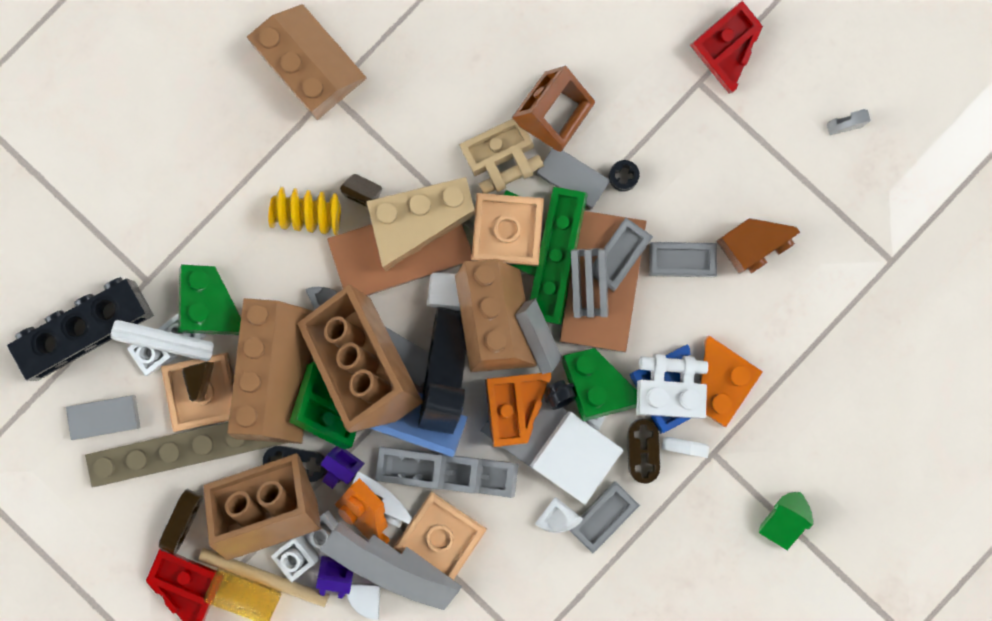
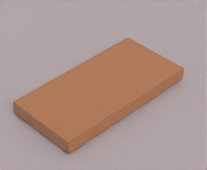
(361, 266)
(599, 331)

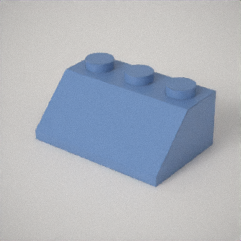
(408, 430)

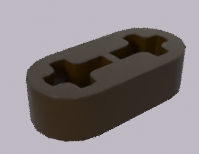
(652, 451)
(180, 521)

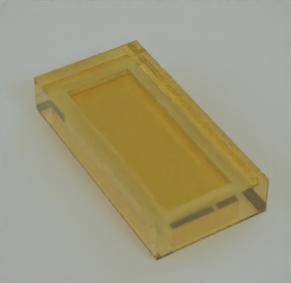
(242, 596)

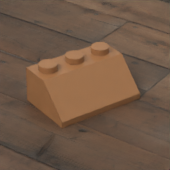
(306, 59)
(488, 301)
(260, 508)

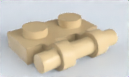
(496, 147)

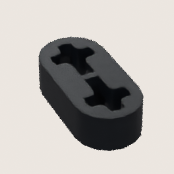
(305, 456)

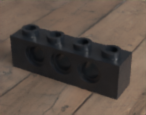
(30, 348)

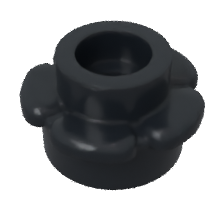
(560, 394)

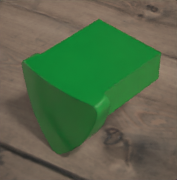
(787, 520)

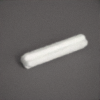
(162, 340)

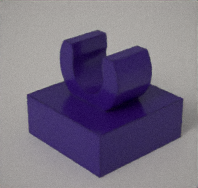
(340, 466)
(333, 577)

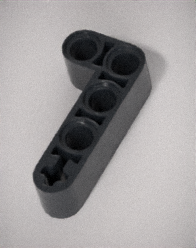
(443, 388)

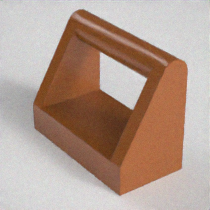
(541, 98)

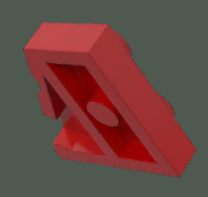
(181, 584)

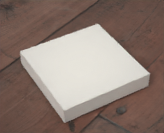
(576, 457)

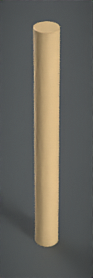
(264, 577)

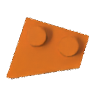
(727, 381)
(513, 406)
(364, 510)

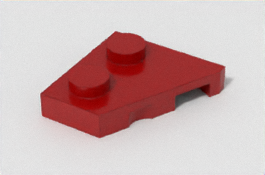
(728, 45)

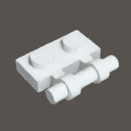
(672, 399)

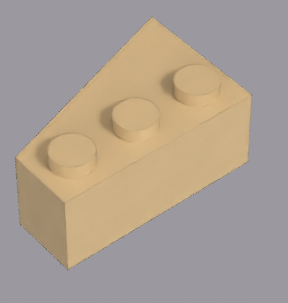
(417, 217)

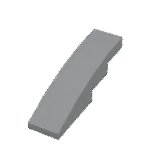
(446, 472)
(384, 566)

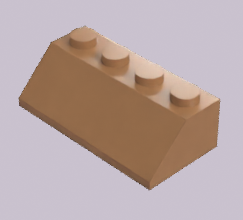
(359, 361)
(268, 372)

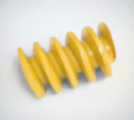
(305, 211)

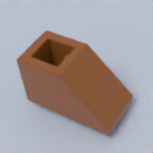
(753, 241)

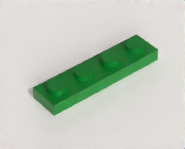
(558, 240)

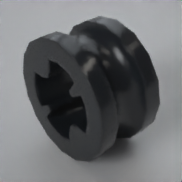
(616, 168)

